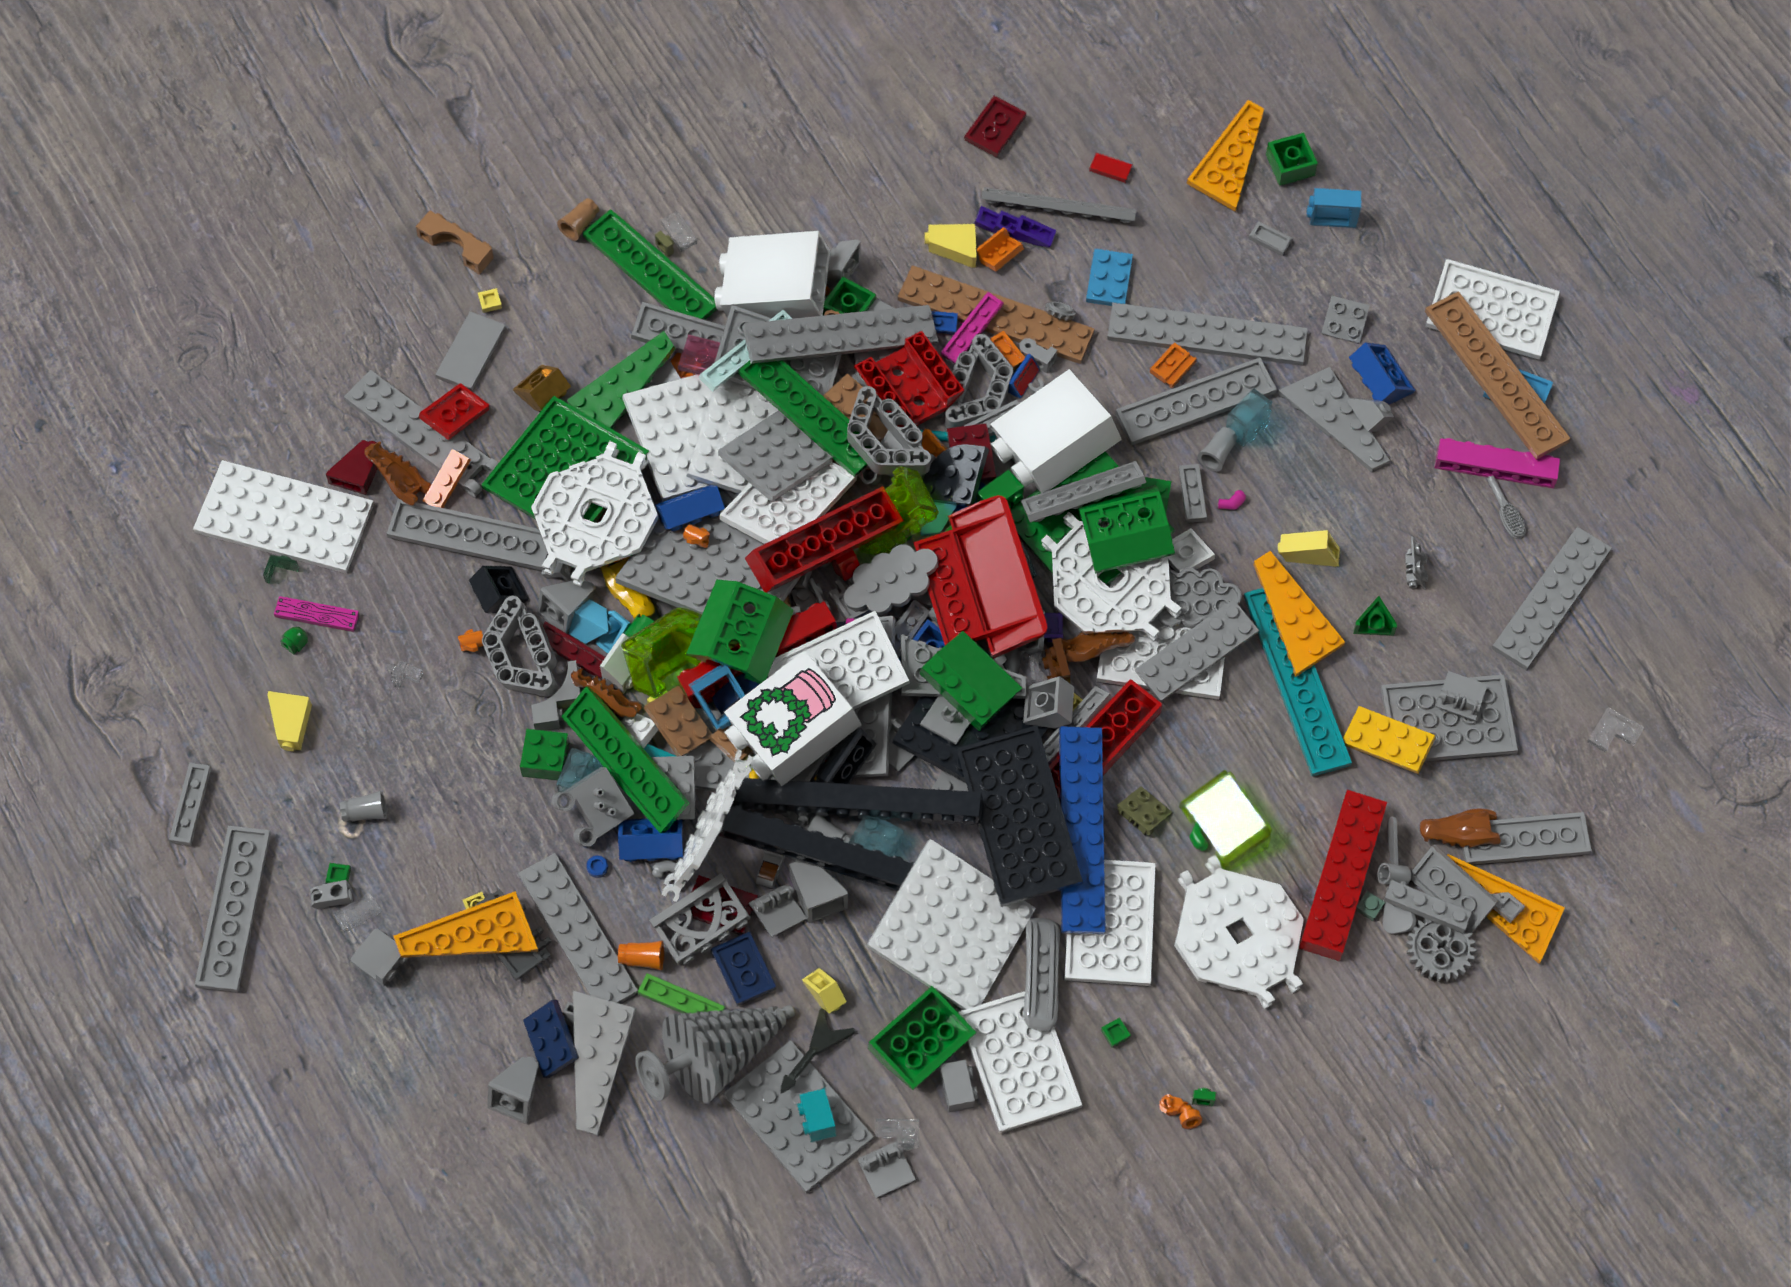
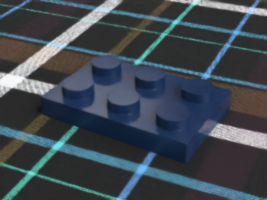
(743, 969)
(550, 1038)

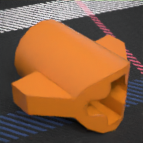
(696, 536)
(471, 640)

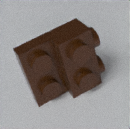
(1056, 661)

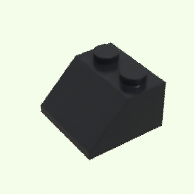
(494, 585)

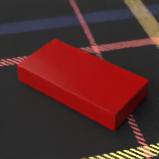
(1110, 167)

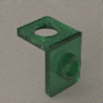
(282, 562)

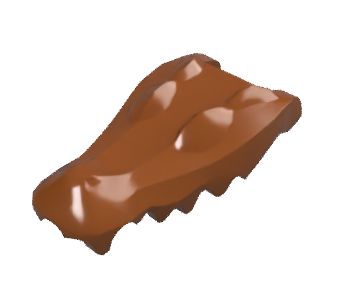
(400, 475)
(1092, 645)
(612, 698)
(1465, 828)

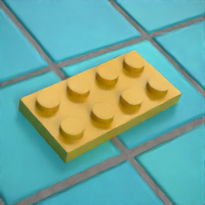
(1388, 739)

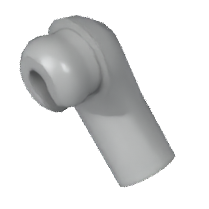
(664, 866)

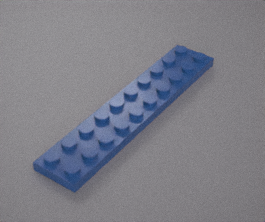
(1083, 812)

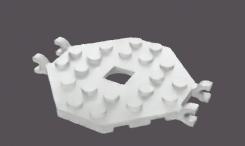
(567, 497)
(1094, 605)
(708, 826)
(1211, 950)

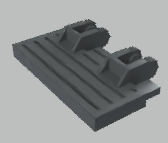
(522, 962)

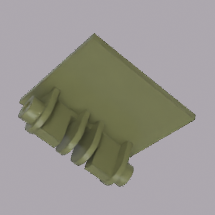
(1144, 810)

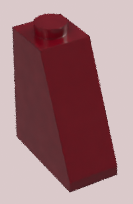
(353, 470)

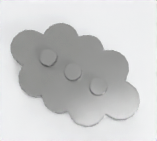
(891, 579)
(1197, 596)

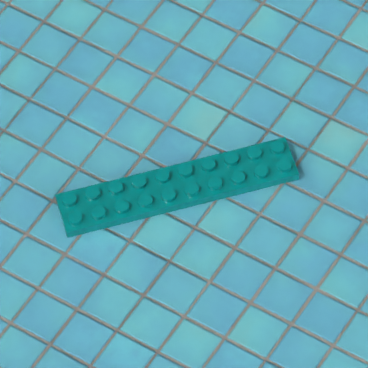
(1301, 695)

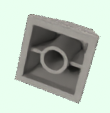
(560, 602)
(514, 1089)

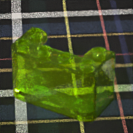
(914, 506)
(660, 650)

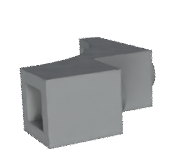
(549, 712)

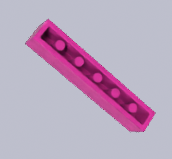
(1496, 462)

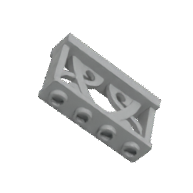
(671, 914)

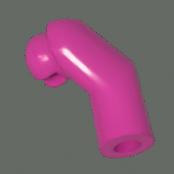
(1234, 502)

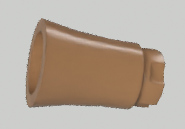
(578, 219)

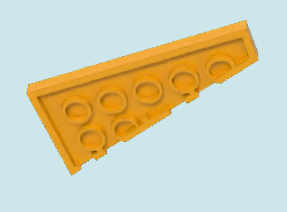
(1226, 163)
(1298, 620)

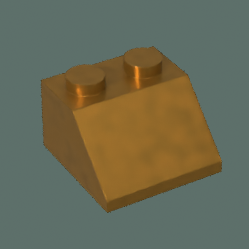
(542, 386)

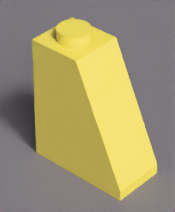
(953, 242)
(1310, 548)
(290, 718)

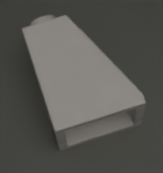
(817, 891)

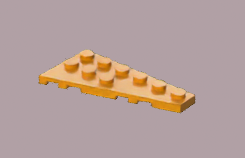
(1534, 924)
(482, 929)

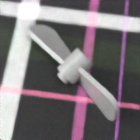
(1395, 919)

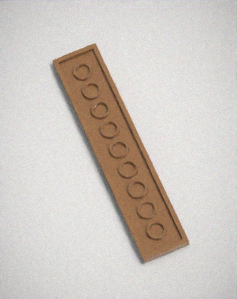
(1015, 318)
(1497, 375)

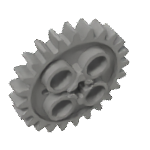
(1426, 957)

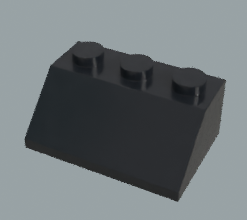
(847, 758)

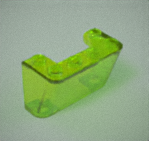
(1228, 820)

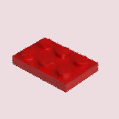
(454, 411)

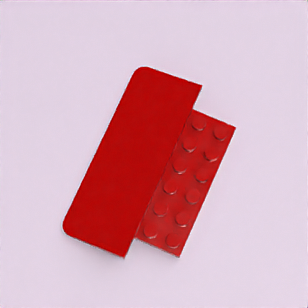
(984, 579)

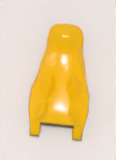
(632, 600)

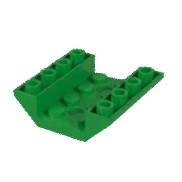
(1128, 537)
(756, 633)

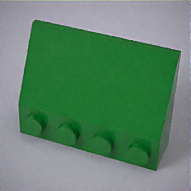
(970, 680)
(921, 1038)

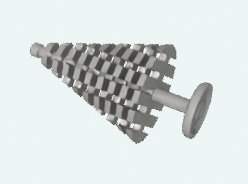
(708, 1049)

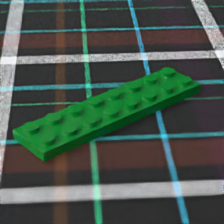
(649, 267)
(805, 409)
(625, 760)

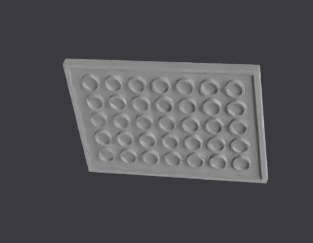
(687, 572)

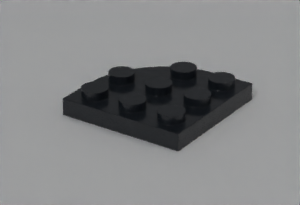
(956, 474)

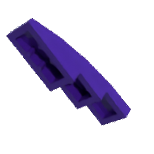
(1020, 228)

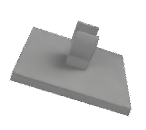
(945, 721)

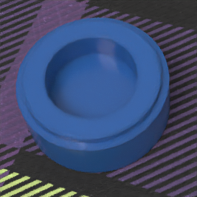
(597, 866)

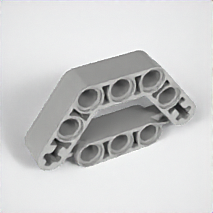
(981, 351)
(912, 450)
(520, 617)

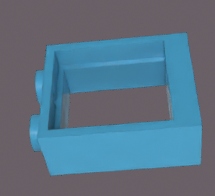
(1346, 211)
(708, 679)

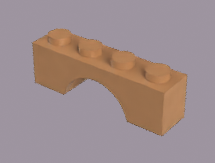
(435, 229)

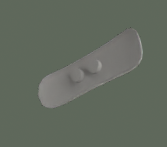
(1041, 974)

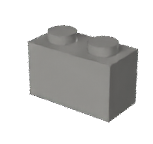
(957, 1085)

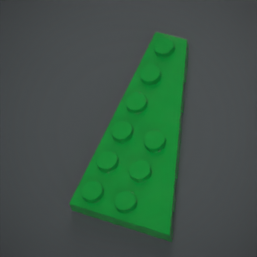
(604, 395)

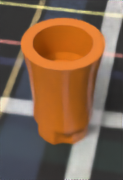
(642, 954)

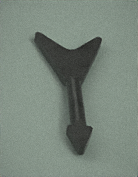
(821, 1040)

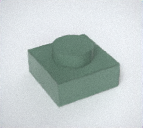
(1370, 906)

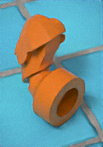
(1189, 1117)

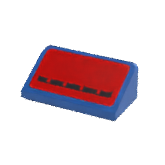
(1023, 376)

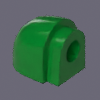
(294, 639)

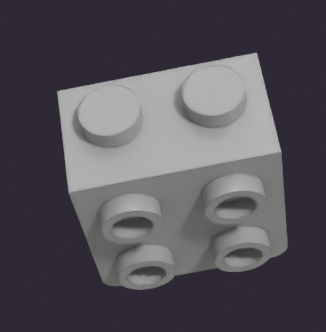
(378, 957)

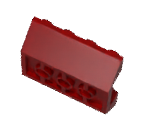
(923, 378)

